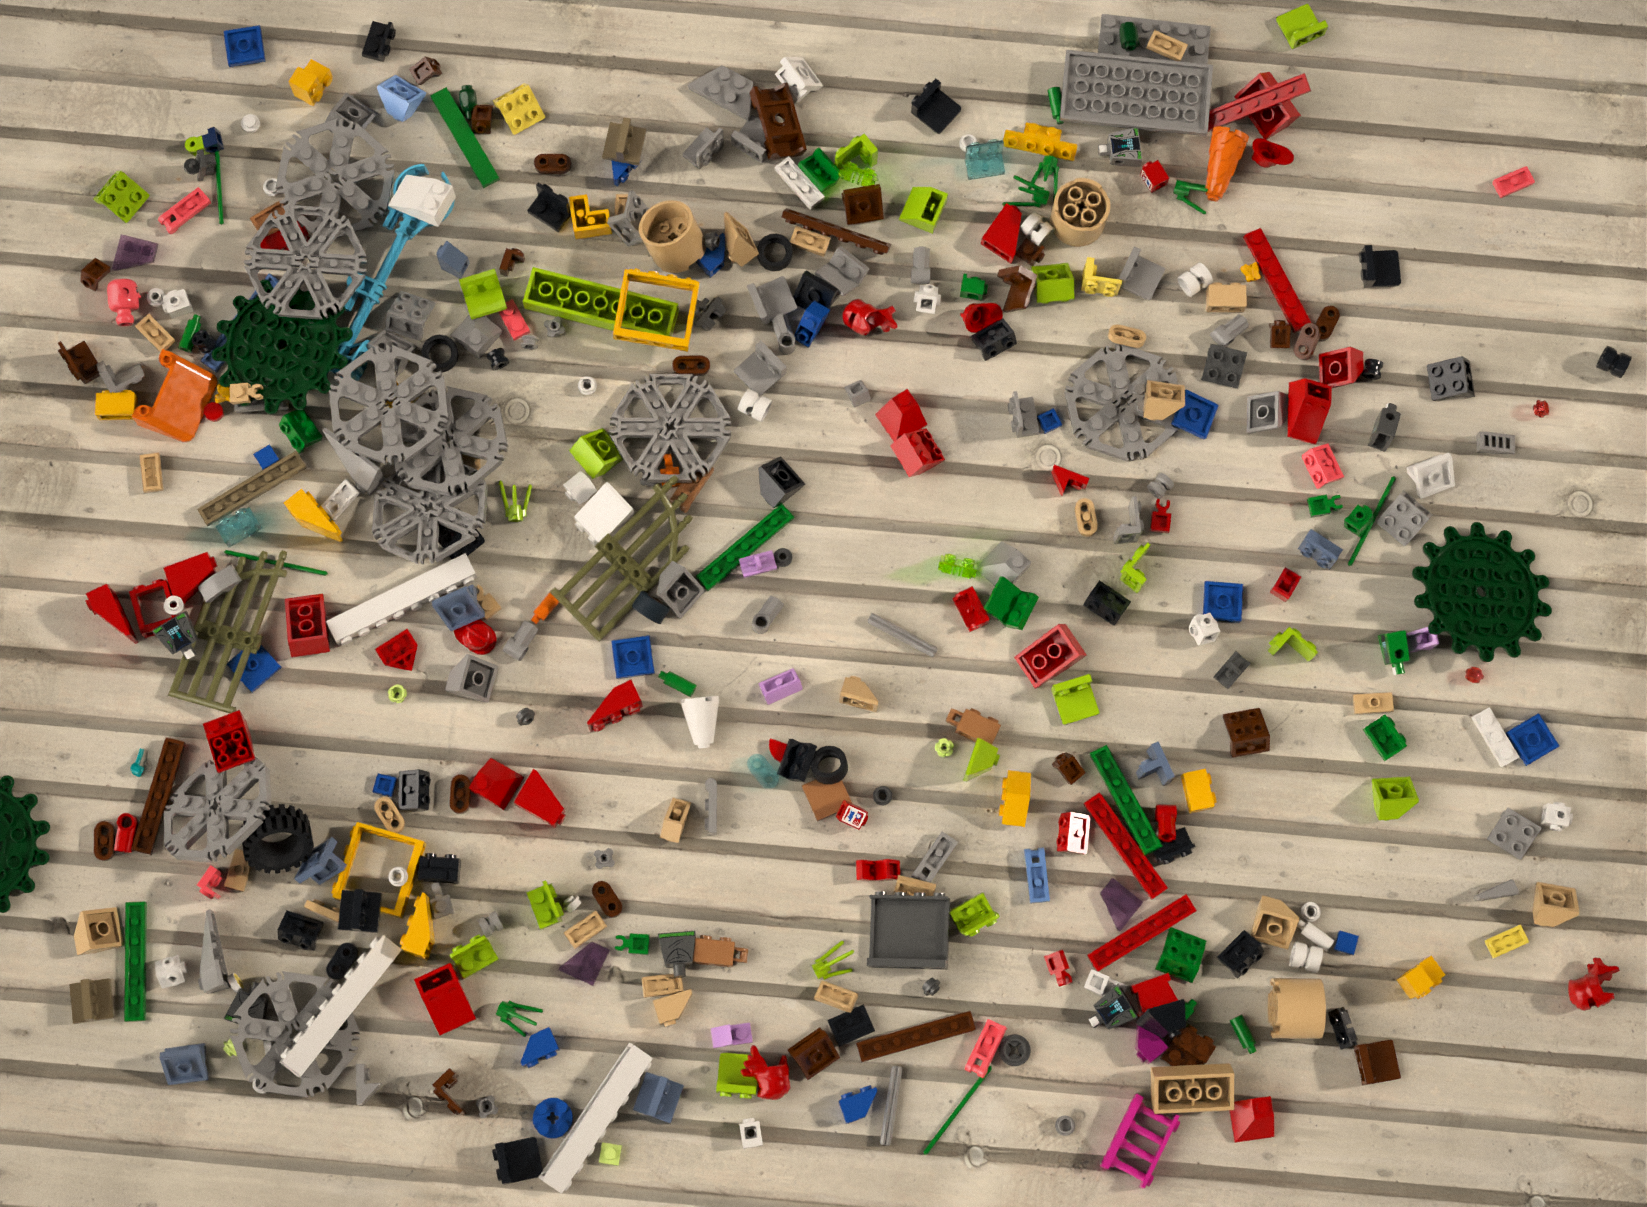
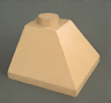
(738, 241)
(1162, 399)
(857, 694)
(1554, 904)
(1274, 923)
(98, 931)

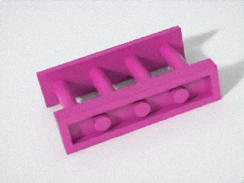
(1119, 1142)

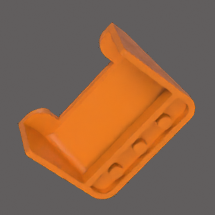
(180, 399)

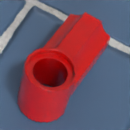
(1166, 819)
(125, 836)

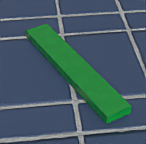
(464, 137)
(744, 547)
(1125, 800)
(135, 961)

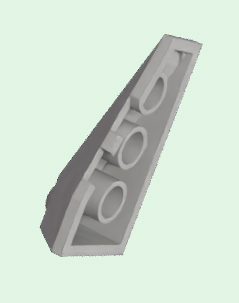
(362, 470)
(213, 965)

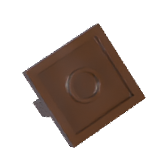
(863, 204)
(814, 1053)

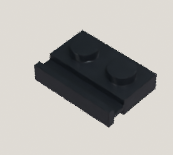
(851, 1025)

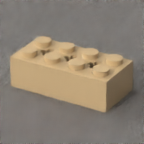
(1194, 1088)

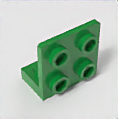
(1010, 604)
(1181, 955)

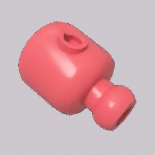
(123, 299)

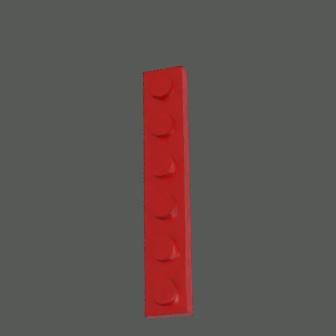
(1258, 101)
(1277, 279)
(1125, 846)
(1141, 933)

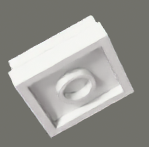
(799, 77)
(1432, 475)

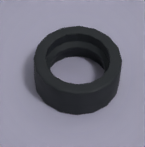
(774, 238)
(437, 339)
(833, 777)

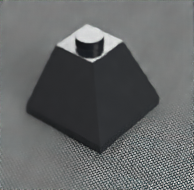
(778, 482)
(1165, 1020)

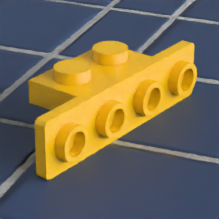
(1040, 140)

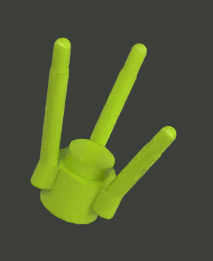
(515, 513)
(822, 967)

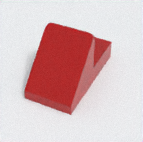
(1063, 476)
(1285, 584)

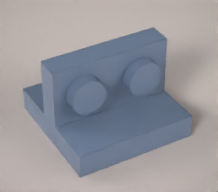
(459, 607)
(1156, 763)
(321, 864)
(184, 1064)
(658, 1097)

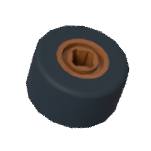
(650, 607)

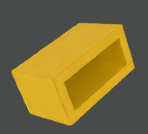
(115, 405)
(1198, 791)

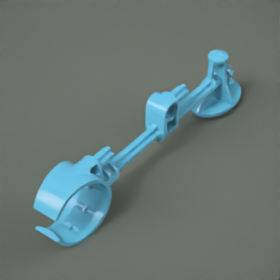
(370, 288)

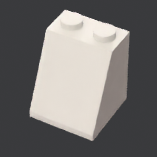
(603, 514)

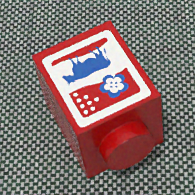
(1154, 175)
(852, 815)

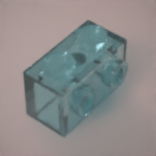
(238, 526)

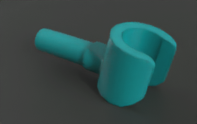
(136, 769)

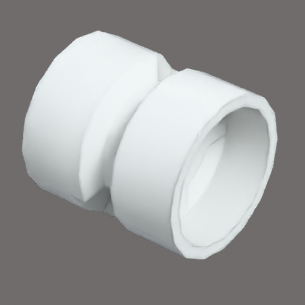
(1032, 224)
(1192, 281)
(755, 405)
(1306, 957)

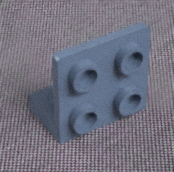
(1320, 549)

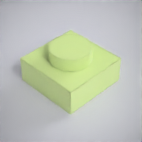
(610, 1154)

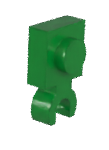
(1321, 505)
(636, 943)

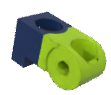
(208, 143)

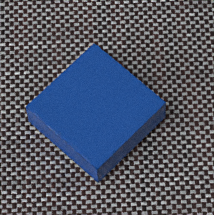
(1049, 421)
(266, 457)
(384, 785)
(1346, 942)

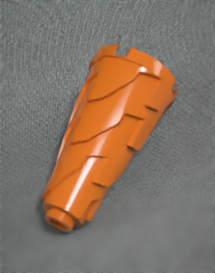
(1225, 152)

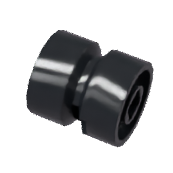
(1614, 362)

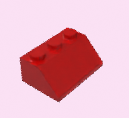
(1272, 119)

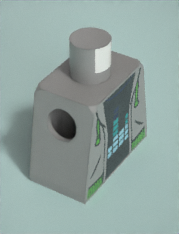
(1123, 148)

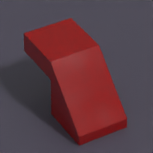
(877, 870)

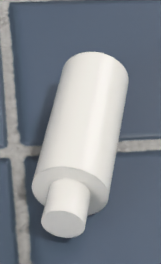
(1315, 935)

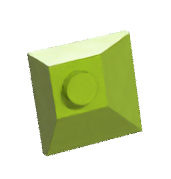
(981, 760)
(1393, 797)

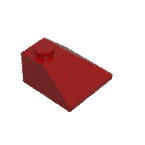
(1340, 366)
(901, 415)
(496, 783)
(1252, 1119)

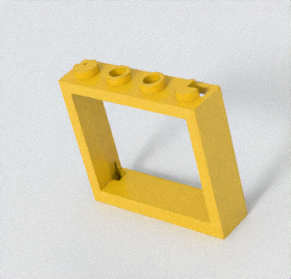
(649, 338)
(350, 853)

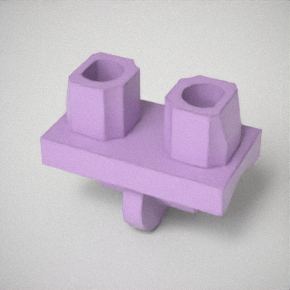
(757, 564)

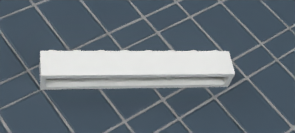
(401, 599)
(340, 1006)
(595, 1118)

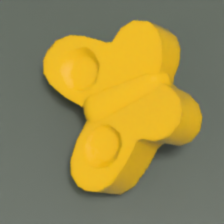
(1251, 271)
(223, 394)

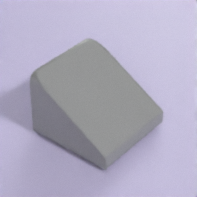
(857, 393)

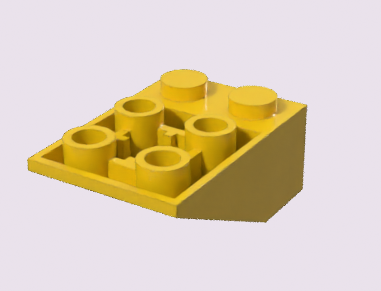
(308, 515)
(420, 934)

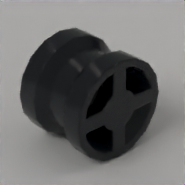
(204, 341)
(497, 358)
(1372, 369)

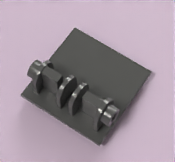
(1224, 366)

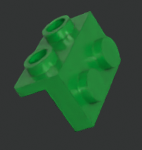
(820, 170)
(299, 430)
(1385, 737)

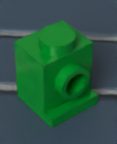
(973, 288)
(1359, 525)

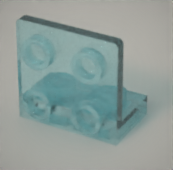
(984, 159)

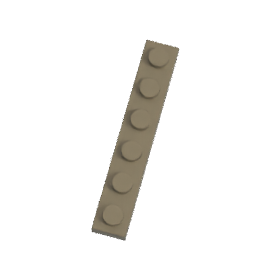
(251, 488)

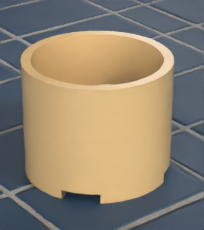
(1076, 226)
(672, 236)
(1297, 1008)

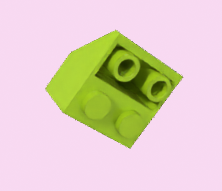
(924, 208)

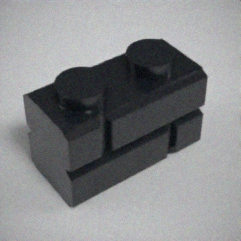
(439, 869)

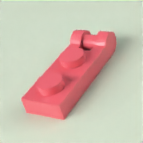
(184, 210)
(985, 1048)

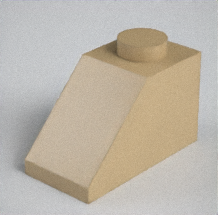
(675, 820)
(671, 1007)

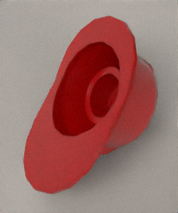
(1269, 154)
(981, 315)
(477, 637)

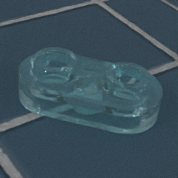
(763, 771)

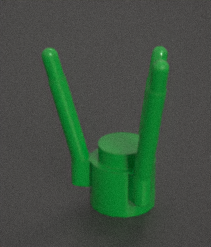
(1048, 167)
(1183, 188)
(1039, 195)
(508, 1011)

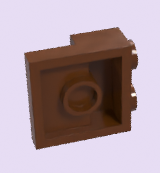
(1189, 1049)

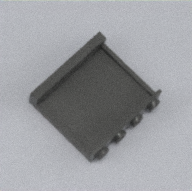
(909, 931)

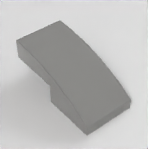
(218, 583)

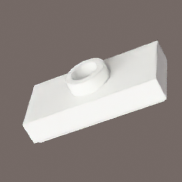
(340, 499)

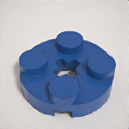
(561, 1125)

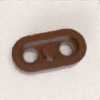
(552, 164)
(1327, 322)
(1307, 341)
(691, 363)
(458, 794)
(104, 841)
(606, 899)

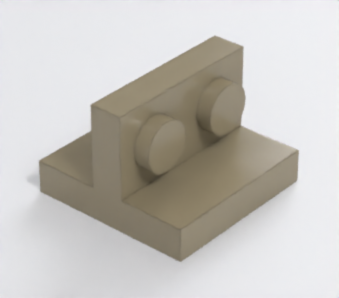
(624, 142)
(91, 1000)

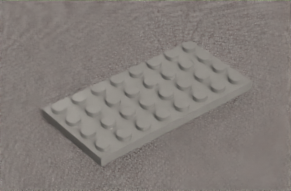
(1136, 93)

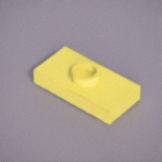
(1506, 941)

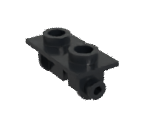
(1339, 1019)

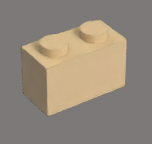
(1226, 297)

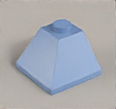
(400, 97)

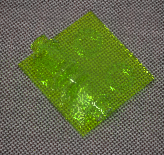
(868, 174)
(968, 565)

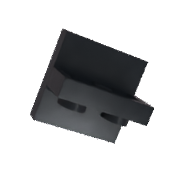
(814, 288)
(360, 911)

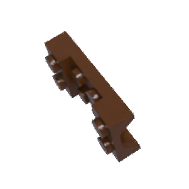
(781, 138)

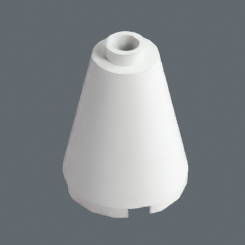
(701, 718)

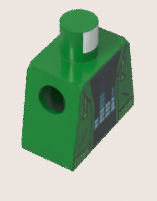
(1393, 643)

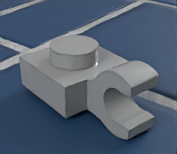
(440, 904)

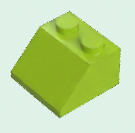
(1053, 283)
(596, 453)

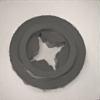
(1024, 1050)

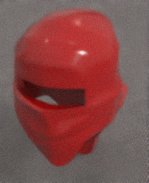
(865, 317)
(1587, 990)
(771, 1080)

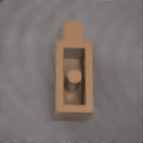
(974, 725)
(717, 952)

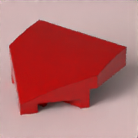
(399, 651)

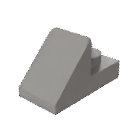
(364, 1090)

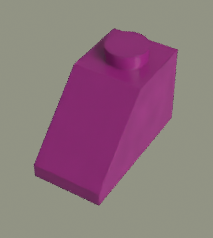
(1148, 1045)

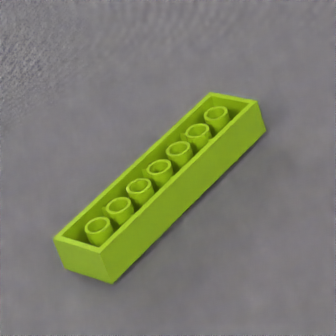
(597, 303)

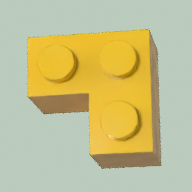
(310, 82)
(587, 222)
(1016, 798)
(1421, 977)

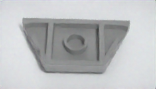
(726, 90)

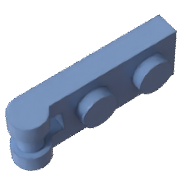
(1037, 876)

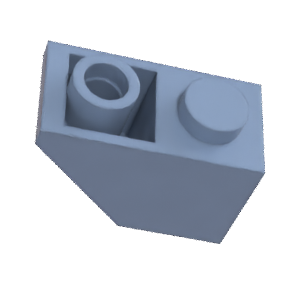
(452, 259)

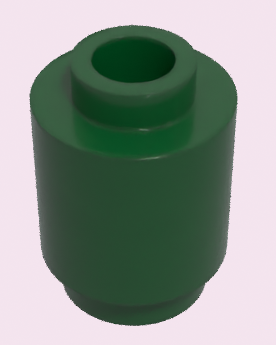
(1129, 36)

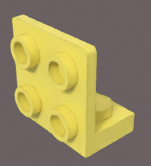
(519, 108)
(1093, 284)

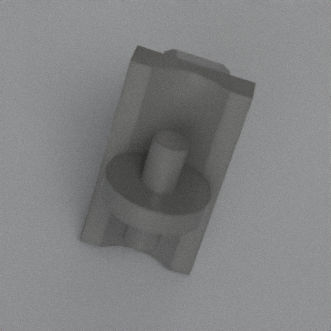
(201, 164)
(714, 306)
(1231, 670)

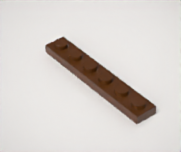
(828, 229)
(158, 796)
(916, 1036)

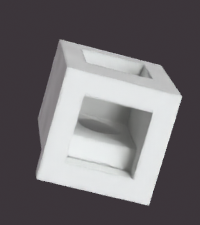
(756, 1140)

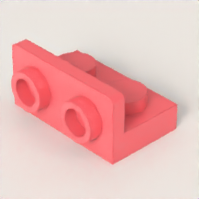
(1322, 465)
(209, 880)

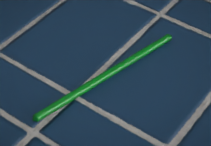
(219, 189)
(1377, 510)
(273, 562)
(955, 1113)

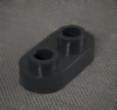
(342, 961)

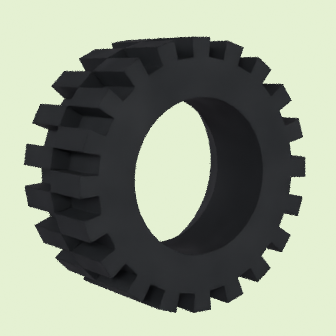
(283, 853)

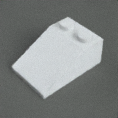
(423, 198)

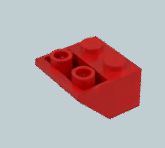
(917, 452)

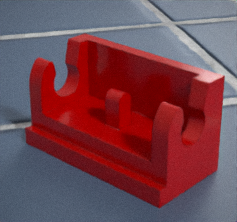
(971, 609)

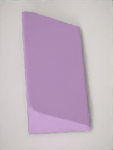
(780, 686)

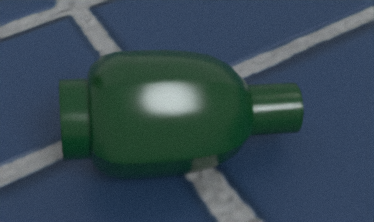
(467, 100)

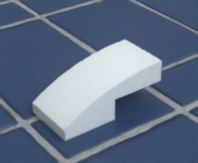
(1101, 984)

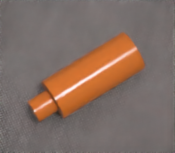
(544, 608)

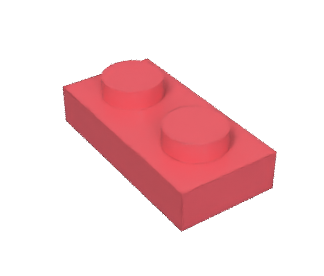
(1513, 182)
(514, 321)

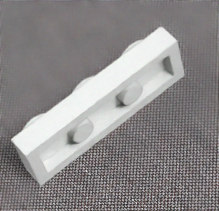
(799, 183)
(1495, 737)

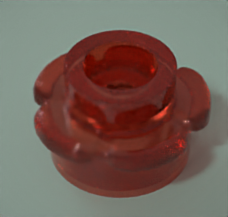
(1541, 408)
(1474, 675)

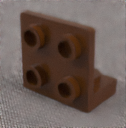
(1022, 284)
(80, 361)
(1247, 732)
(1377, 1062)
(448, 1080)

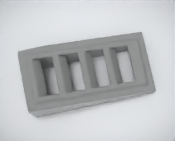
(1481, 448)
(1502, 890)

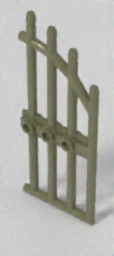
(625, 564)
(229, 636)

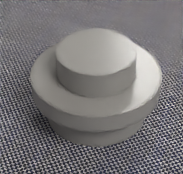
(1065, 1125)

